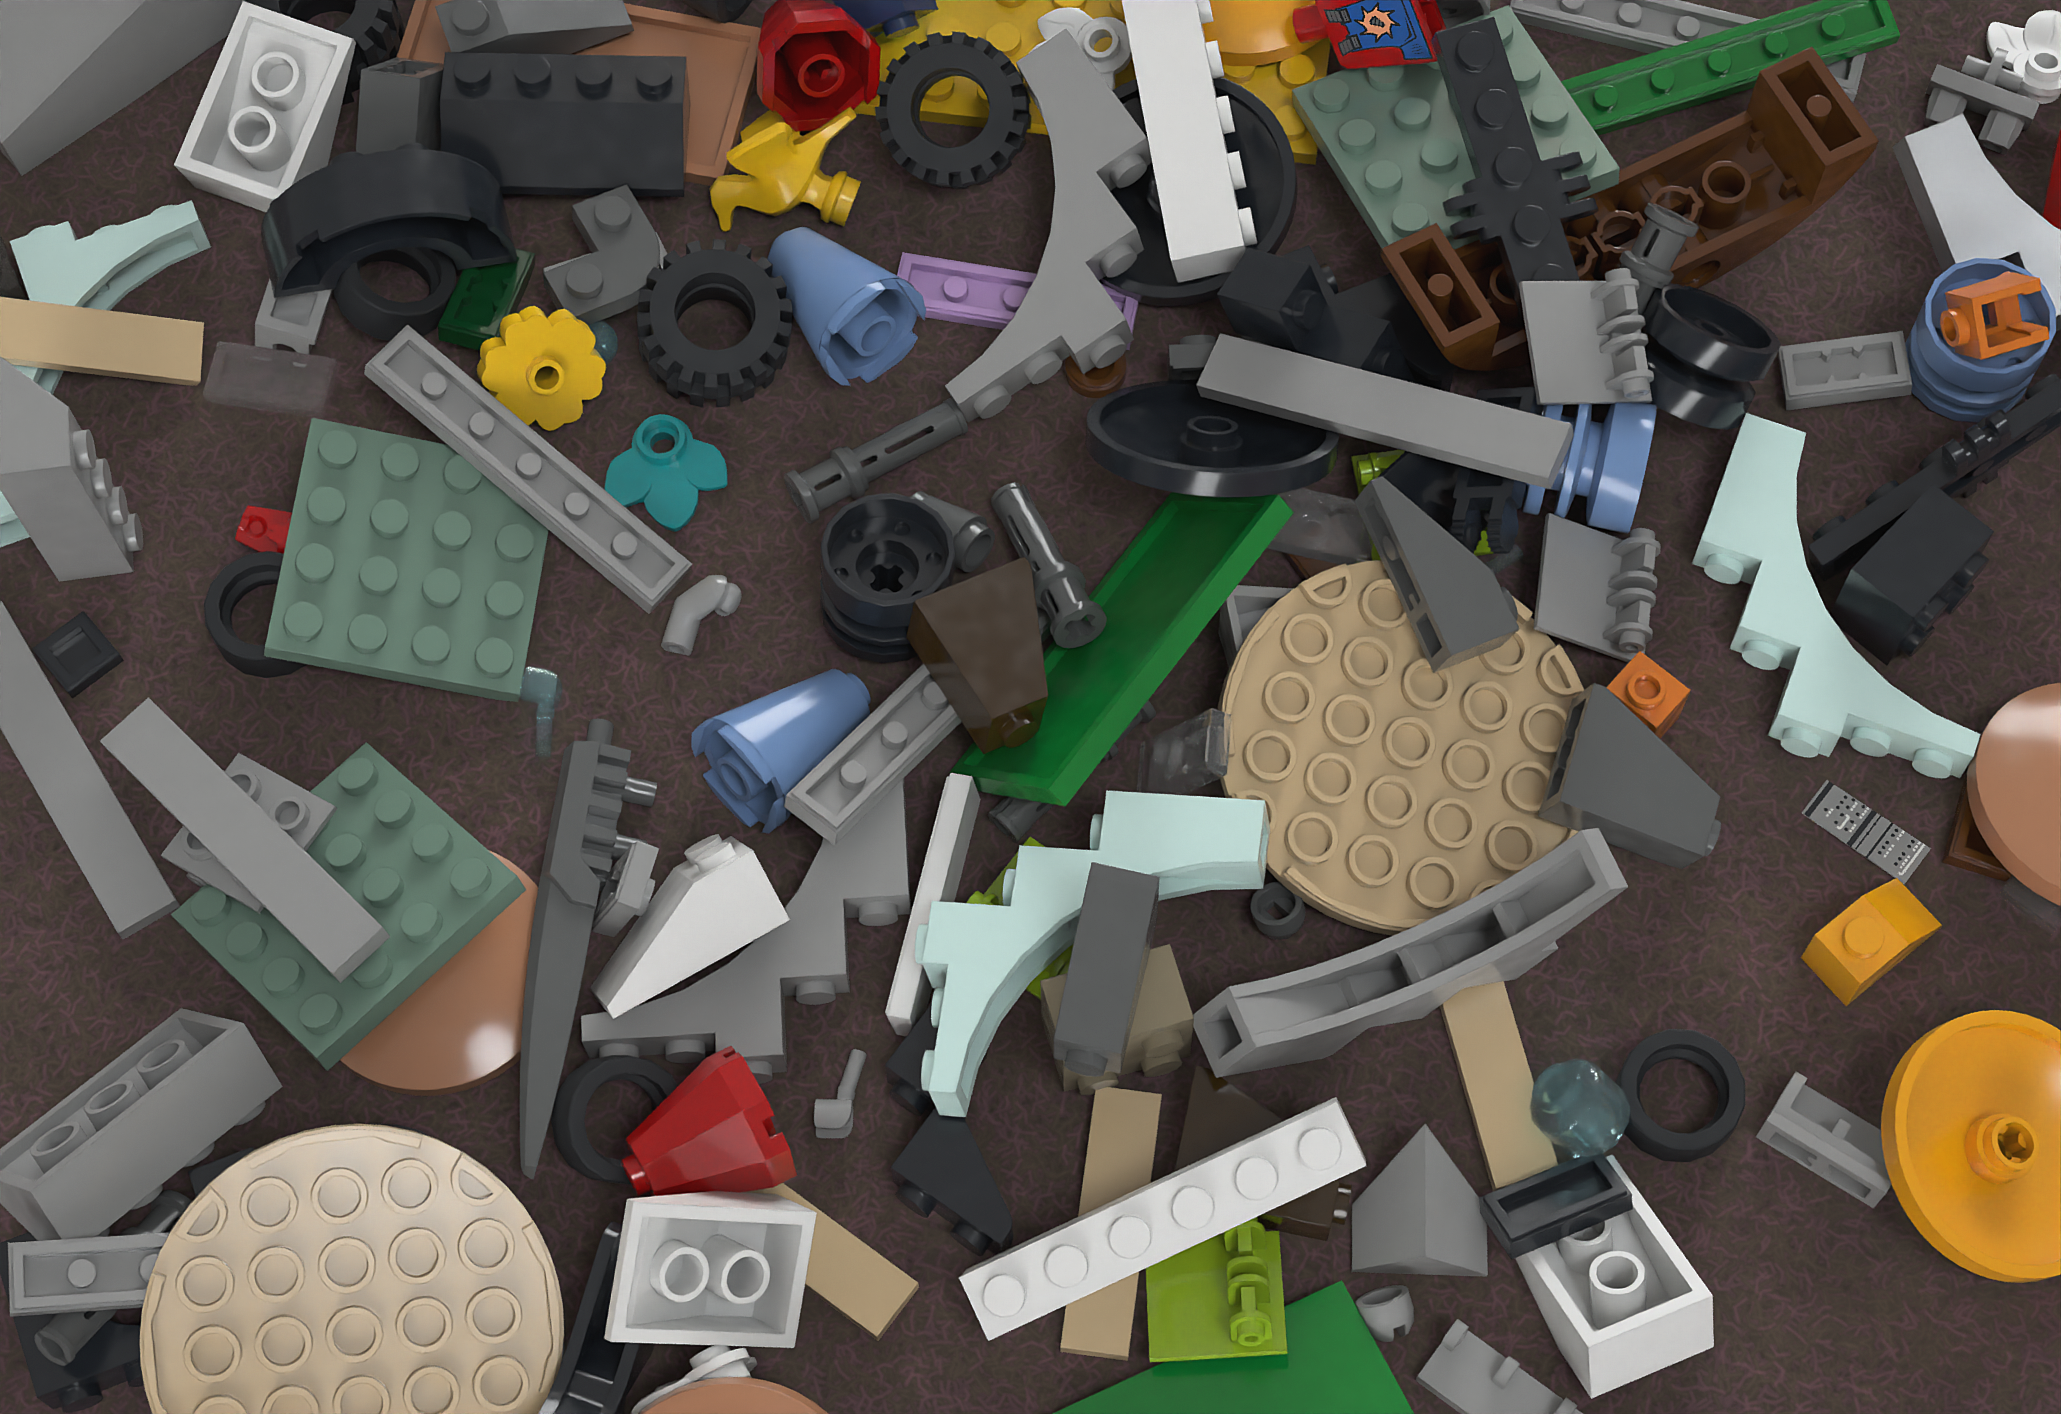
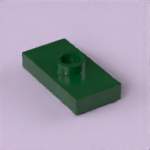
(484, 299)

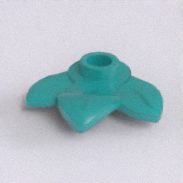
(667, 480)

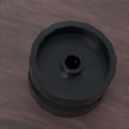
(1705, 355)

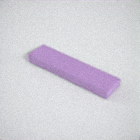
(979, 292)

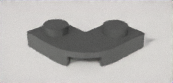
(620, 260)

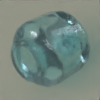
(1579, 1108)

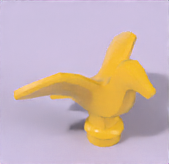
(784, 172)

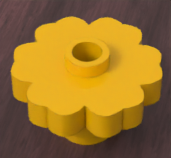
(542, 366)

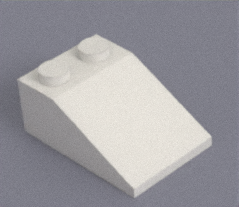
(267, 108)
(693, 920)
(711, 1270)
(1620, 1297)

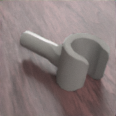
(835, 1116)

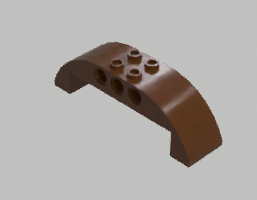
(1735, 181)

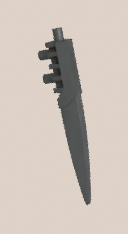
(572, 874)

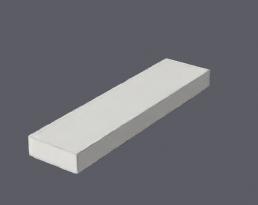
(937, 883)

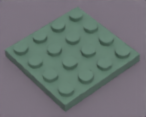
(1401, 146)
(406, 566)
(404, 866)

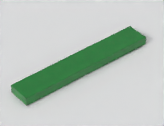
(1727, 61)

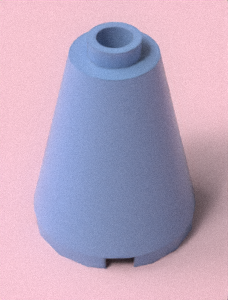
(846, 305)
(776, 741)

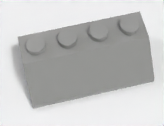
(61, 485)
(134, 1126)

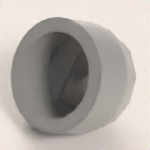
(1387, 1310)

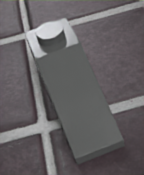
(531, 25)
(1440, 583)

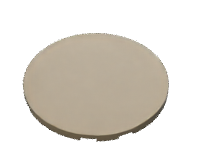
(1375, 773)
(353, 1283)

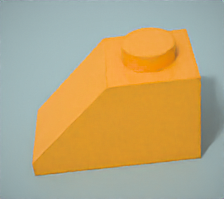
(1869, 939)

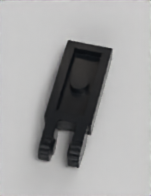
(1486, 491)

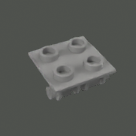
(1586, 340)
(1596, 587)
(289, 805)

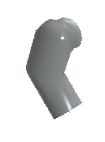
(695, 604)

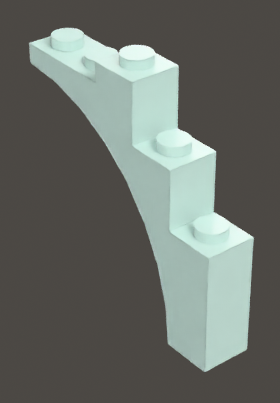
(97, 276)
(1785, 624)
(990, 953)

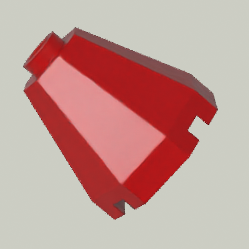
(814, 62)
(710, 1135)

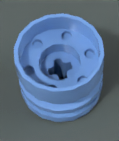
(1963, 385)
(1601, 463)

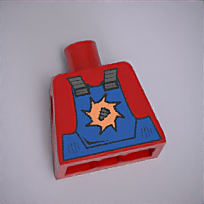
(1372, 30)

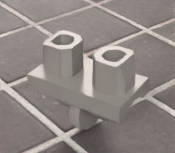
(2005, 110)

